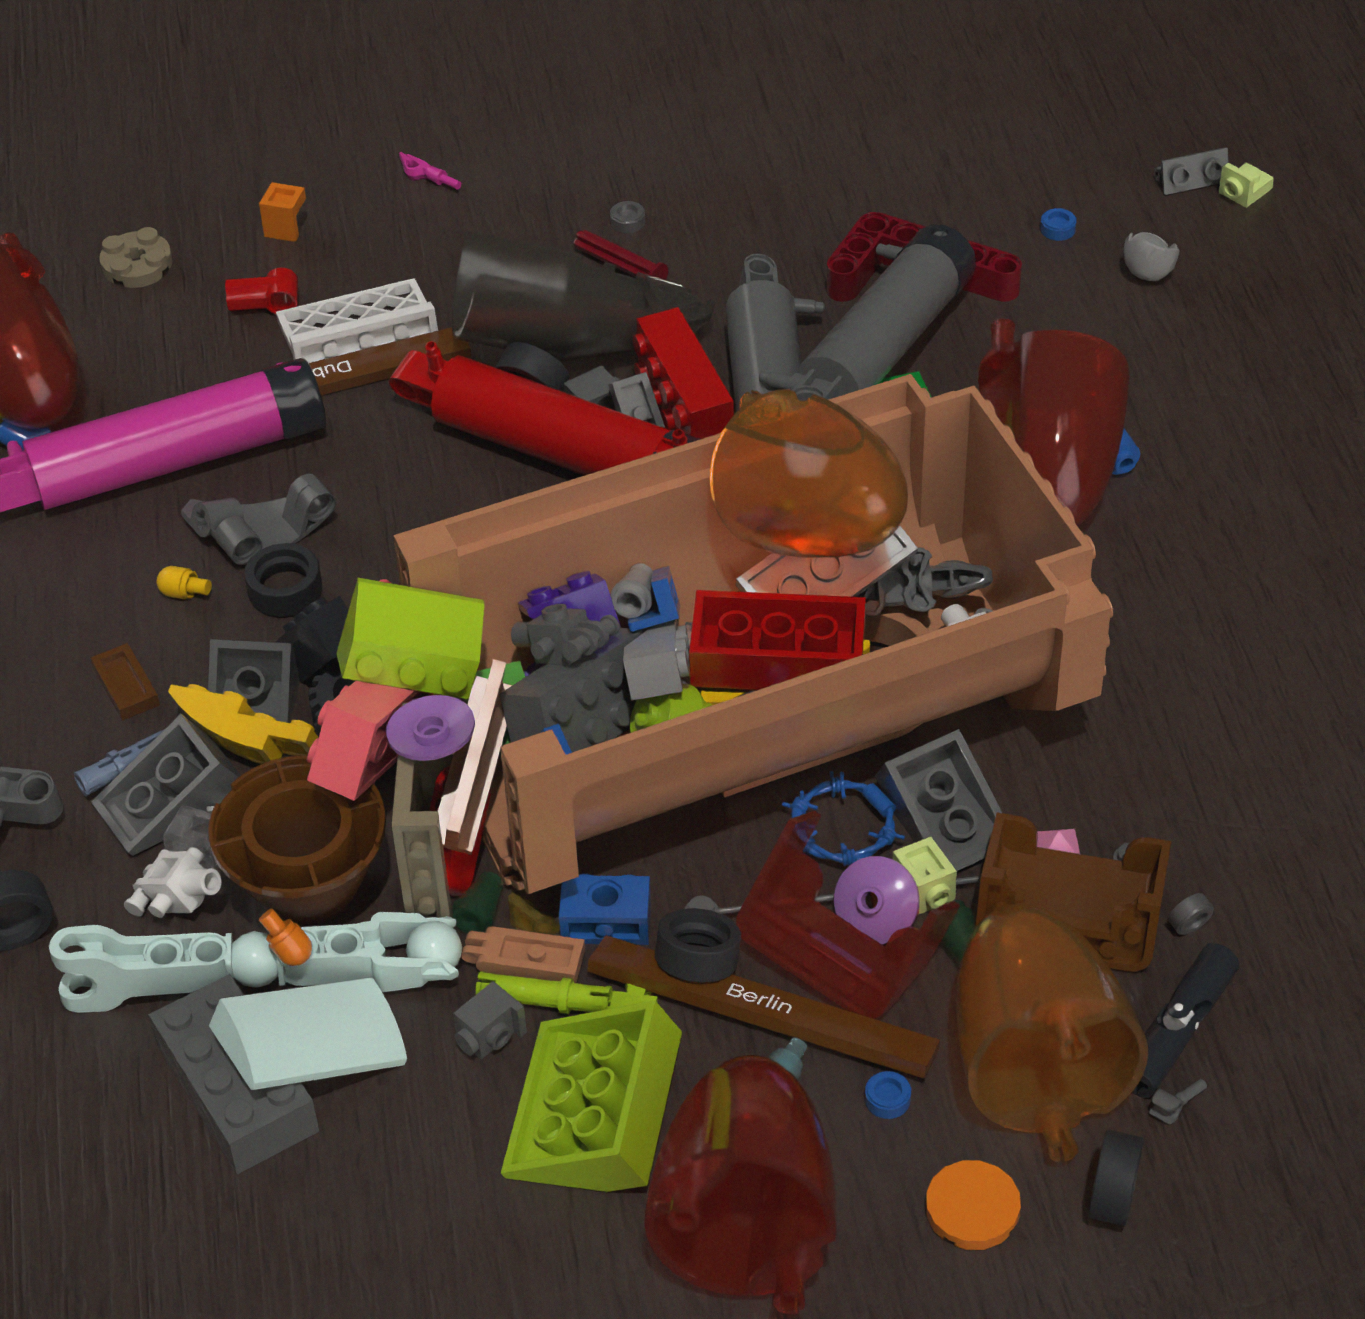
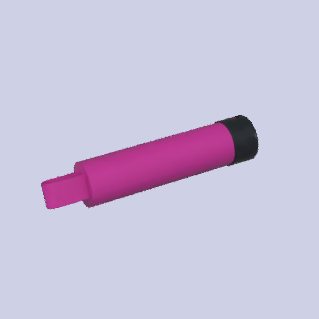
(163, 437)

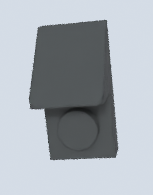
(636, 398)

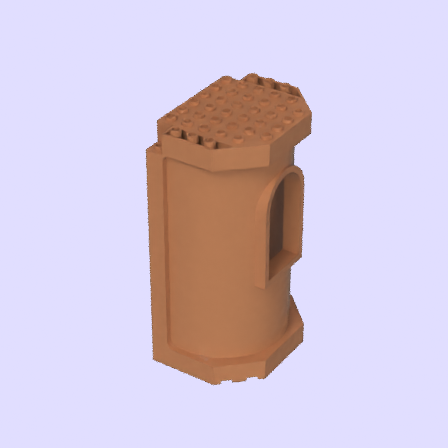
(967, 502)

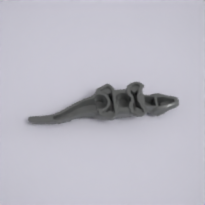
(917, 581)

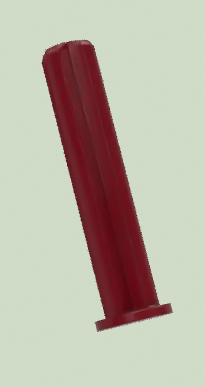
(614, 254)

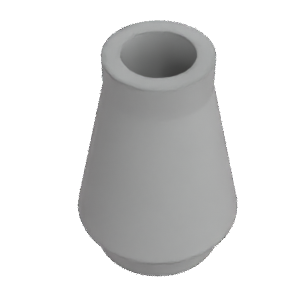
(633, 592)

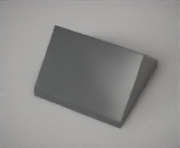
(259, 672)

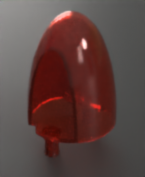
(35, 344)
(1064, 405)
(744, 1185)

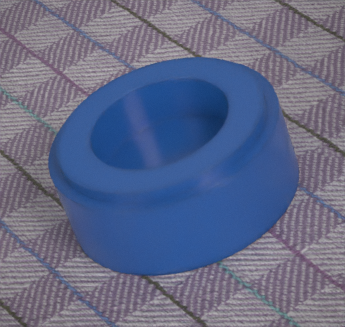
(1058, 224)
(887, 1095)

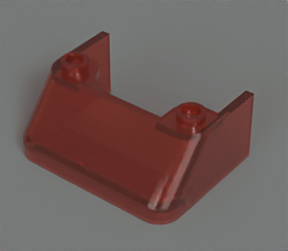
(821, 946)

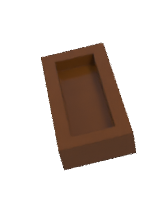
(125, 681)

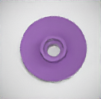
(430, 727)
(895, 893)

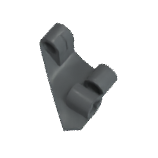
(251, 527)

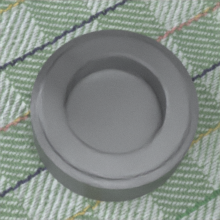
(627, 217)
(1191, 914)

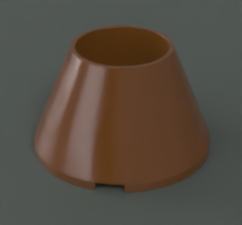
(280, 816)

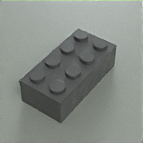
(584, 698)
(242, 1120)

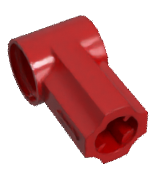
(274, 292)

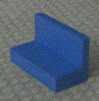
(667, 601)

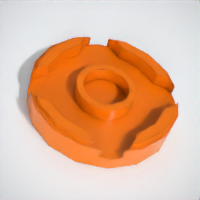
(973, 1204)

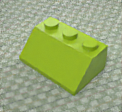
(412, 638)

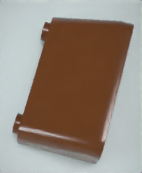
(1102, 898)

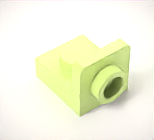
(1244, 183)
(931, 872)

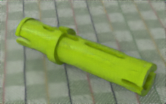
(548, 993)

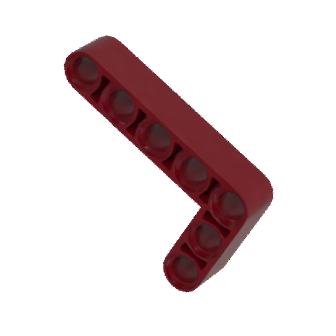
(855, 260)

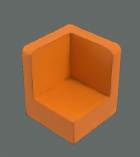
(280, 209)

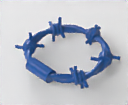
(871, 794)

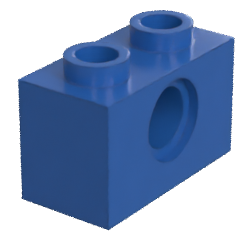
(606, 906)

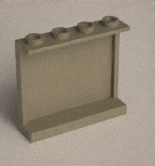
(419, 838)

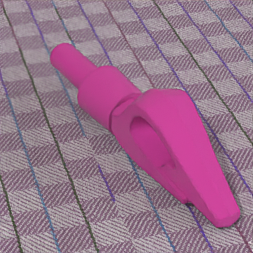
(419, 169)

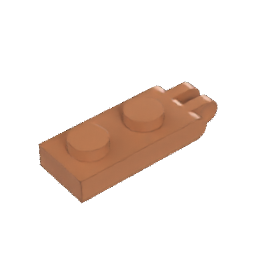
(524, 953)

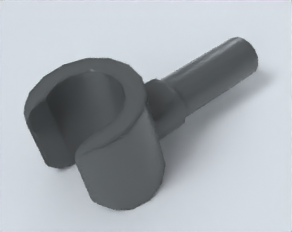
(1168, 1106)

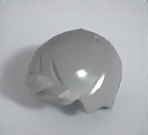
(1149, 256)

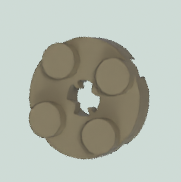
(143, 244)

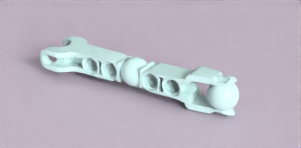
(183, 963)

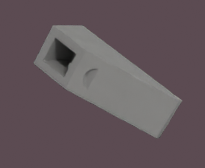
(657, 661)

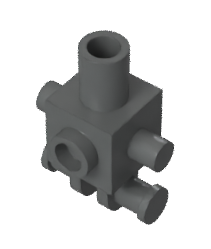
(563, 634)

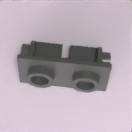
(1191, 170)

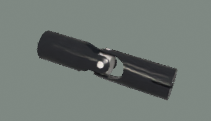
(1192, 1002)

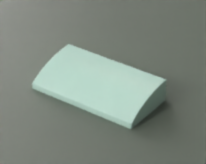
(309, 1033)

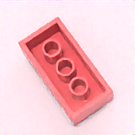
(353, 737)

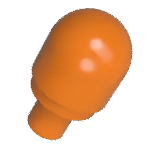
(286, 939)

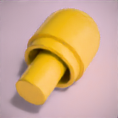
(181, 583)

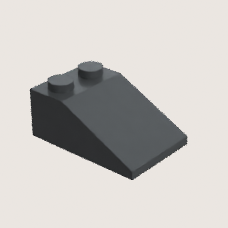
(171, 772)
(942, 797)

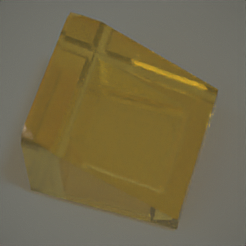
(529, 917)

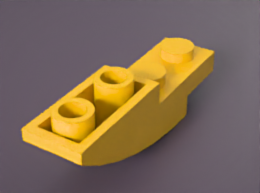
(240, 729)

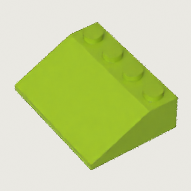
(594, 1099)

